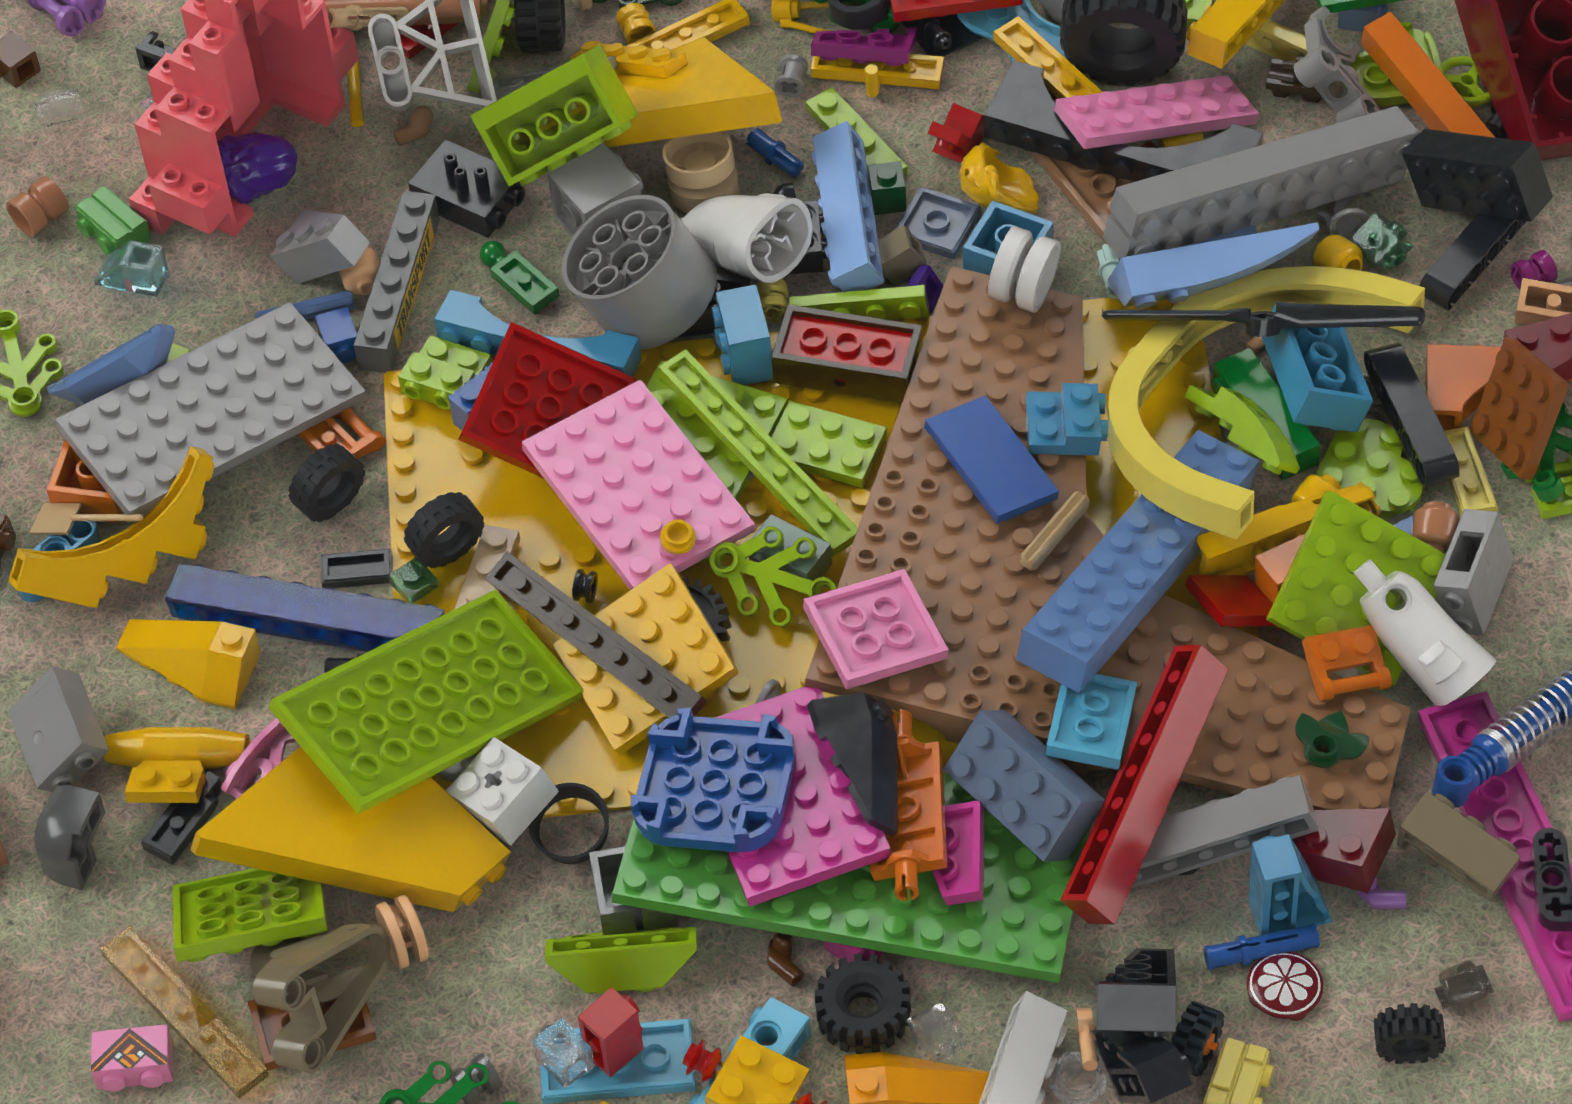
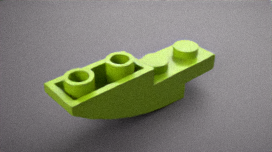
(1248, 427)

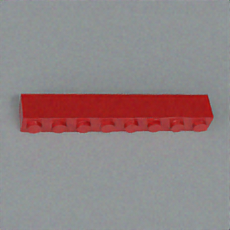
(1144, 785)

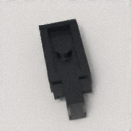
(181, 821)

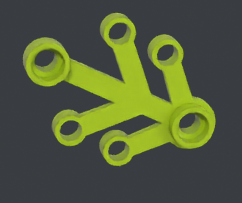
(19, 370)
(766, 572)

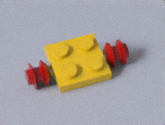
(748, 1075)

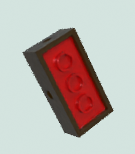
(846, 353)

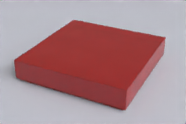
(1231, 599)

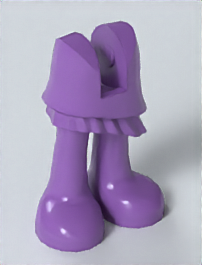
(71, 17)

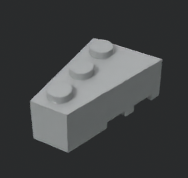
(318, 245)

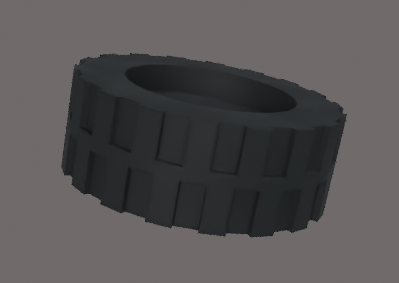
(331, 466)
(436, 515)

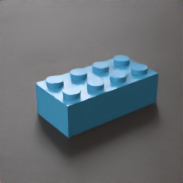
(1319, 377)

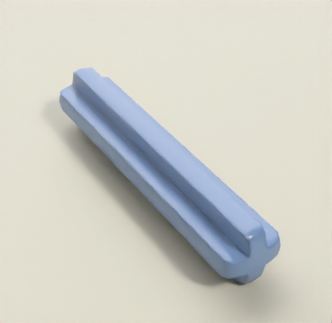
(319, 305)

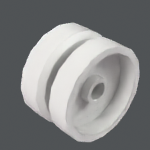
(1024, 269)

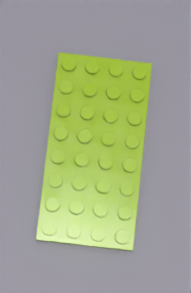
(425, 700)

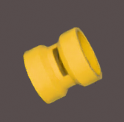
(634, 20)

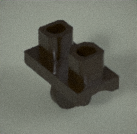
(1283, 81)

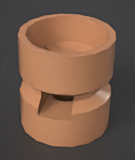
(42, 203)

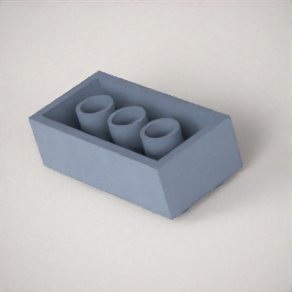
(1022, 787)

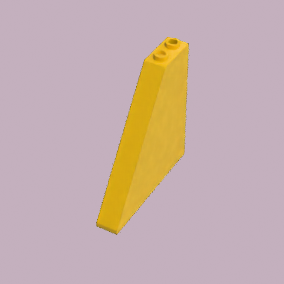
(700, 98)
(403, 846)

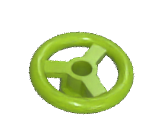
(1466, 82)

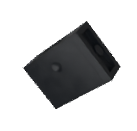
(467, 188)

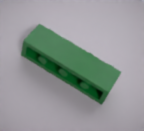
(1248, 376)

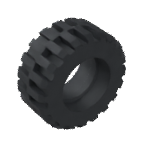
(1122, 53)

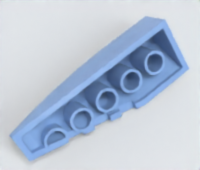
(1201, 266)

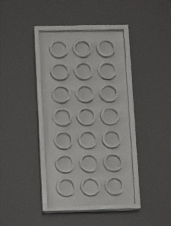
(221, 397)

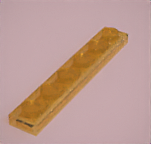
(184, 1012)

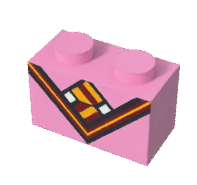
(132, 1057)

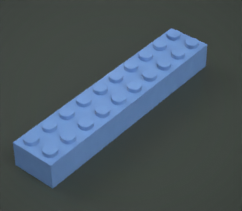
(1123, 576)

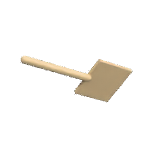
(60, 517)

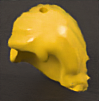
(989, 179)

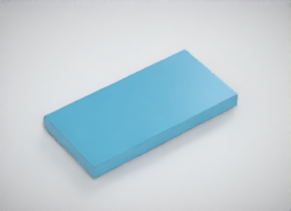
(652, 1071)

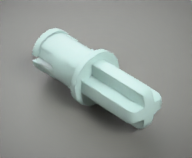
(1108, 261)

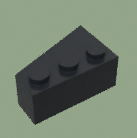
(1141, 1065)

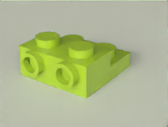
(440, 370)

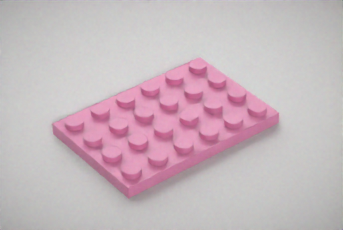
(629, 474)

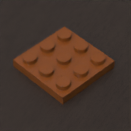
(1519, 408)

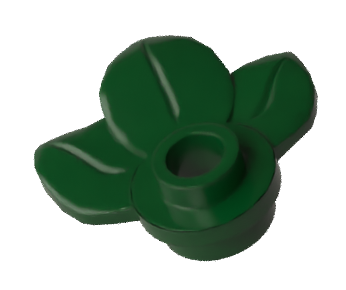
(1331, 737)

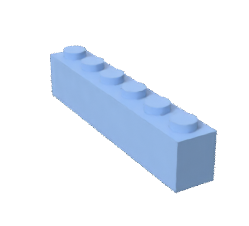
(847, 209)

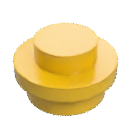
(677, 537)

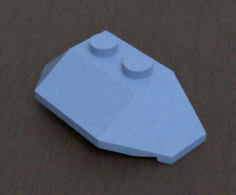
(117, 367)

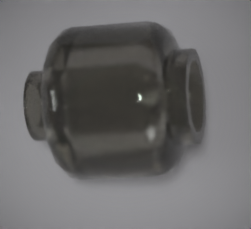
(1464, 988)

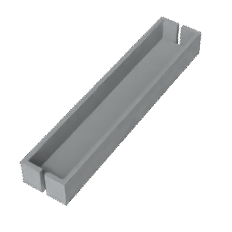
(1259, 184)

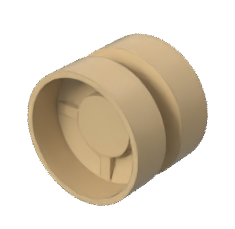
(700, 169)

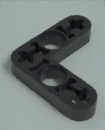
(1552, 896)

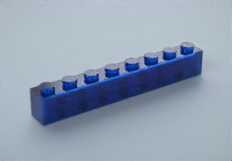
(293, 608)

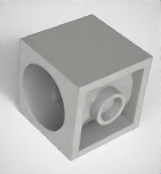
(589, 185)

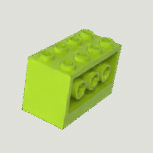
(555, 117)

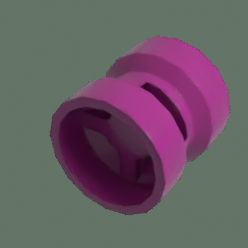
(1538, 267)

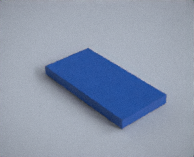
(991, 459)

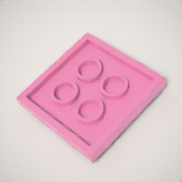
(875, 629)

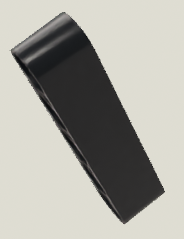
(1467, 258)
(1411, 414)

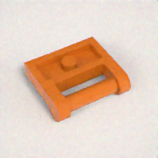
(332, 433)
(1345, 651)

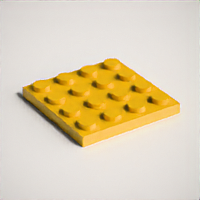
(671, 630)

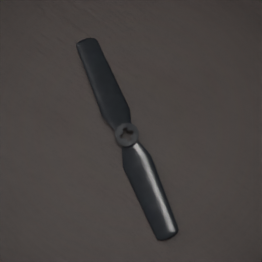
(1288, 316)

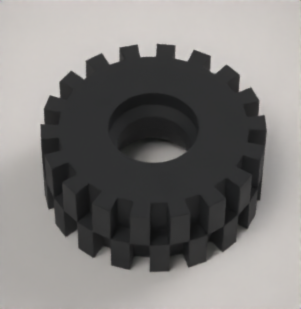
(856, 981)

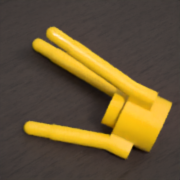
(787, 10)

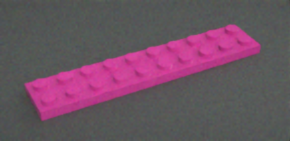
(1514, 812)

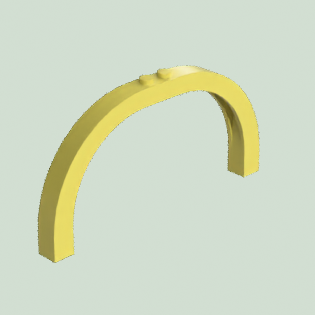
(1148, 467)

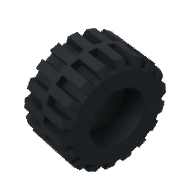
(540, 25)

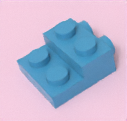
(1066, 420)

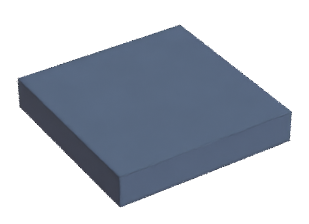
(939, 221)

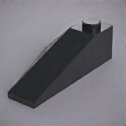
(865, 751)

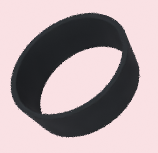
(572, 790)

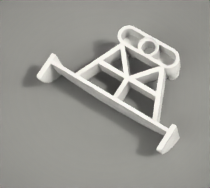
(396, 83)

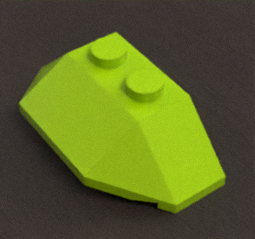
(622, 961)

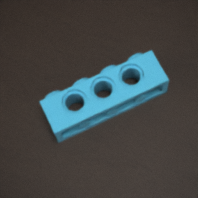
(772, 1023)

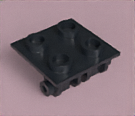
(942, 34)

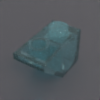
(134, 268)

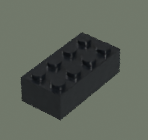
(1478, 174)

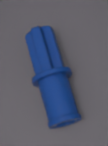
(774, 152)

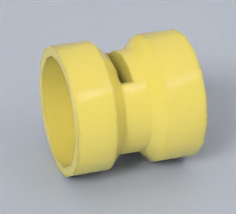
(773, 300)

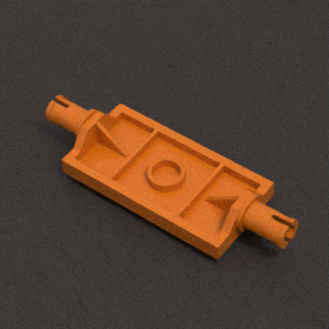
(920, 812)

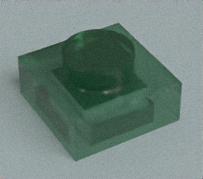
(413, 581)

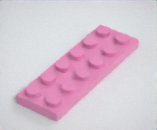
(1155, 111)

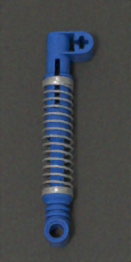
(1494, 750)

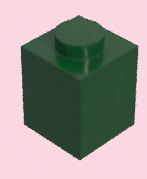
(887, 188)

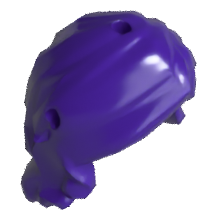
(256, 164)

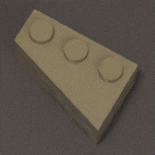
(1458, 845)

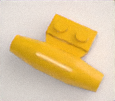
(172, 760)

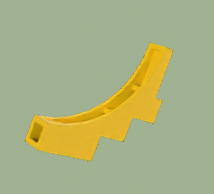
(168, 527)

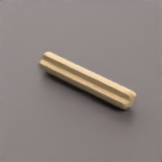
(1054, 530)

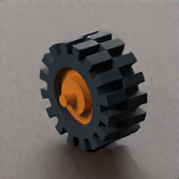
(1198, 1035)

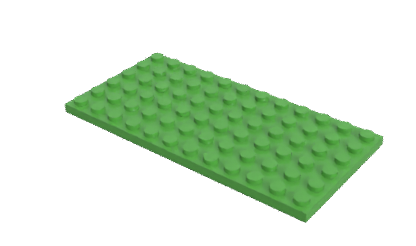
(1012, 931)

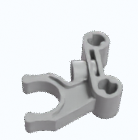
(1329, 63)

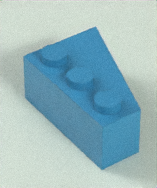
(1283, 887)

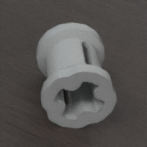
(792, 72)

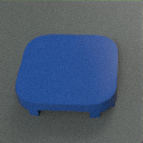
(714, 782)

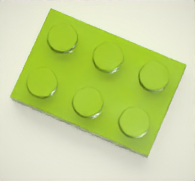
(829, 443)

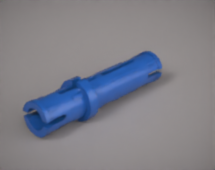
(1245, 949)

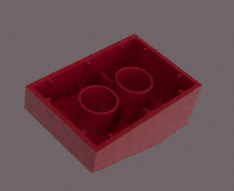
(1525, 67)

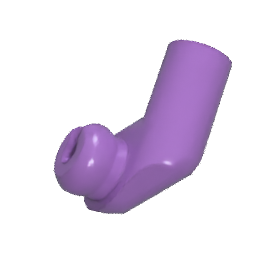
(1380, 899)

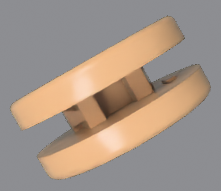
(403, 931)

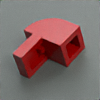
(959, 133)

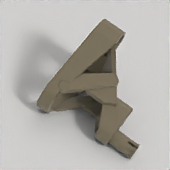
(288, 985)

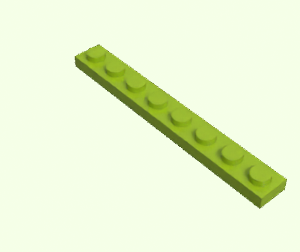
(758, 451)

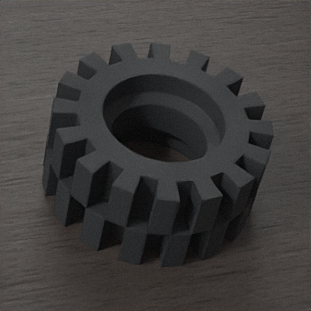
(1409, 1033)

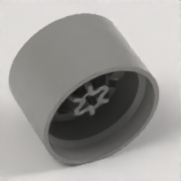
(639, 270)

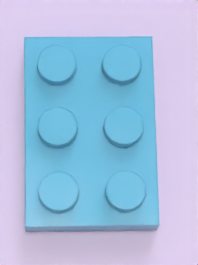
(1092, 723)

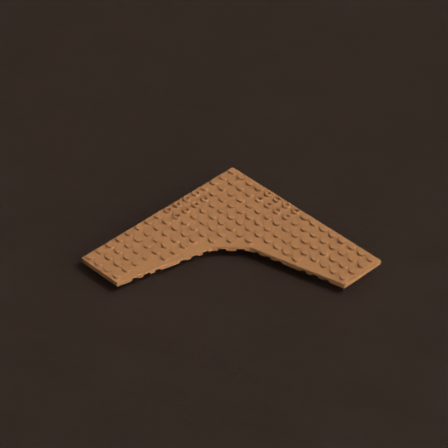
(983, 597)

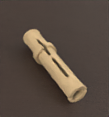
(339, 17)

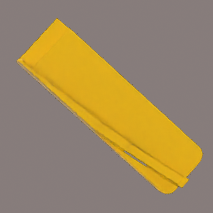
(1270, 529)

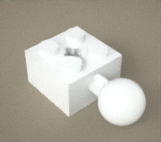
(500, 789)

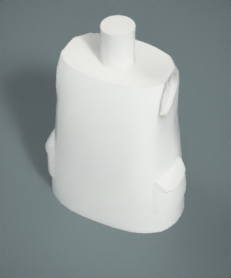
(752, 234)
(1422, 635)

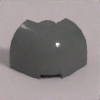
(66, 833)

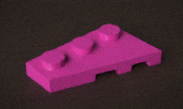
(964, 873)

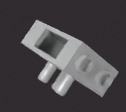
(1474, 570)
(58, 729)

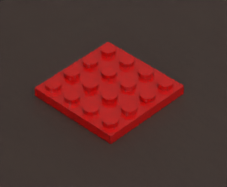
(531, 389)

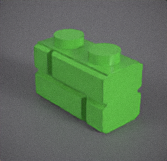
(110, 221)

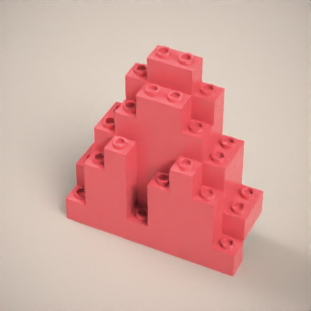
(222, 83)

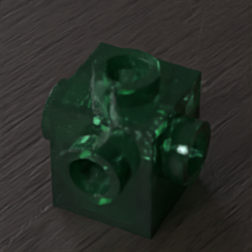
(1383, 242)

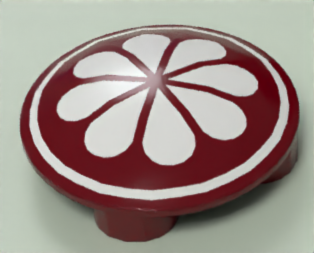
(1285, 985)

